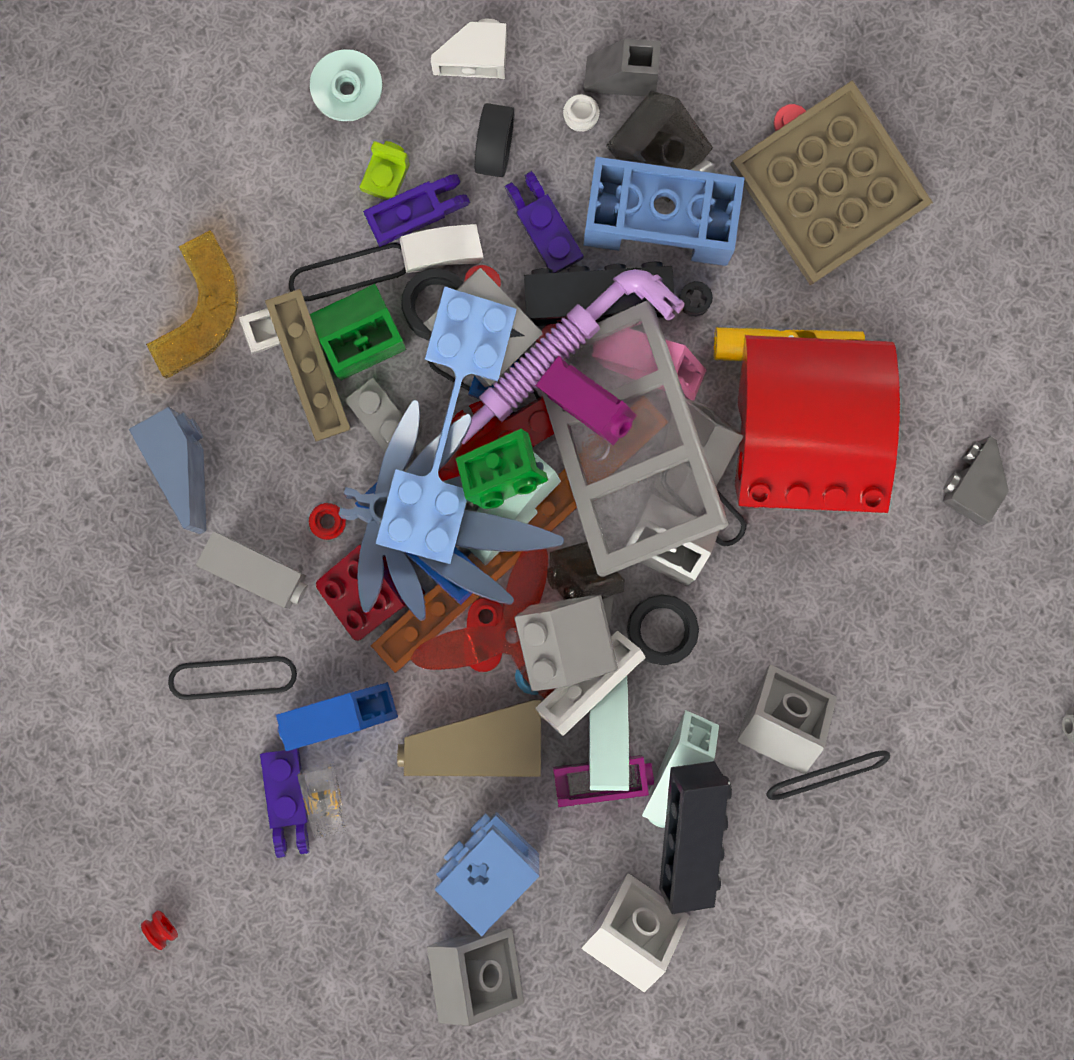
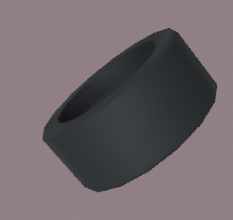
(494, 140)
(423, 279)
(690, 625)

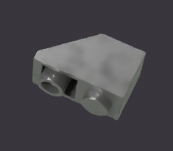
(624, 68)
(981, 483)

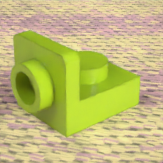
(385, 170)

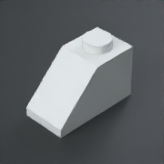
(474, 51)

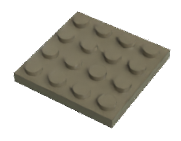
(831, 182)

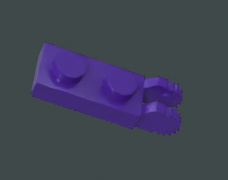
(413, 209)
(545, 226)
(284, 798)

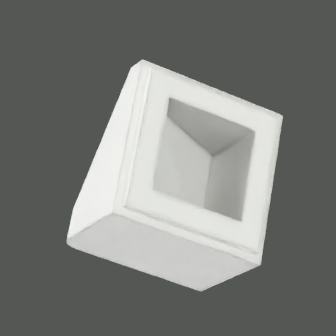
(259, 331)

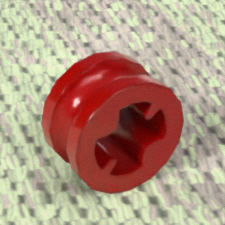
(159, 930)

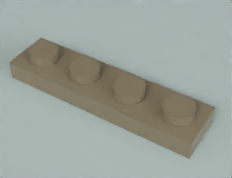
(307, 365)

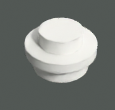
(581, 112)

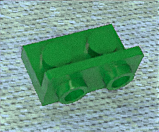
(500, 470)

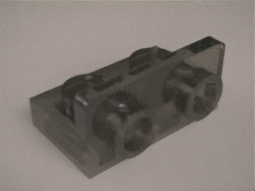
(575, 575)

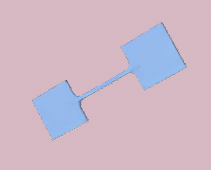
(423, 511)

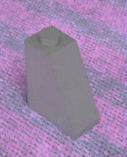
(716, 437)
(252, 571)

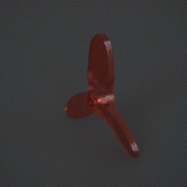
(478, 644)

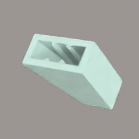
(691, 744)

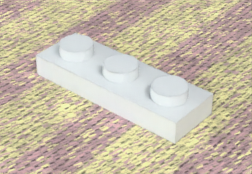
(571, 703)

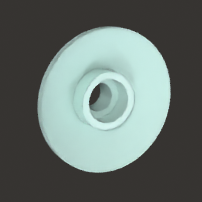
(341, 69)

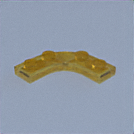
(214, 310)

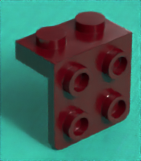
(341, 593)

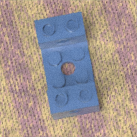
(702, 218)
(487, 872)

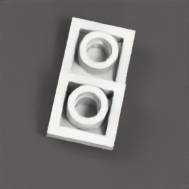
(441, 247)

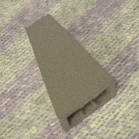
(484, 745)

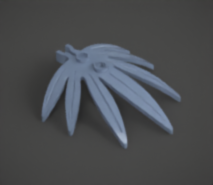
(475, 532)

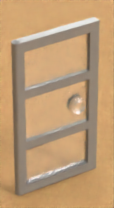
(655, 480)

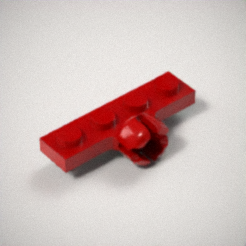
(531, 418)

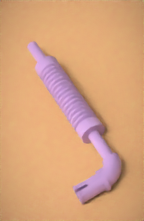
(579, 325)

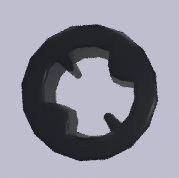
(706, 295)

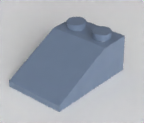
(177, 462)

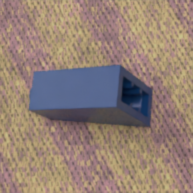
(336, 716)

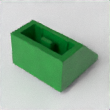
(357, 332)

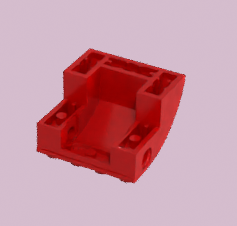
(818, 424)

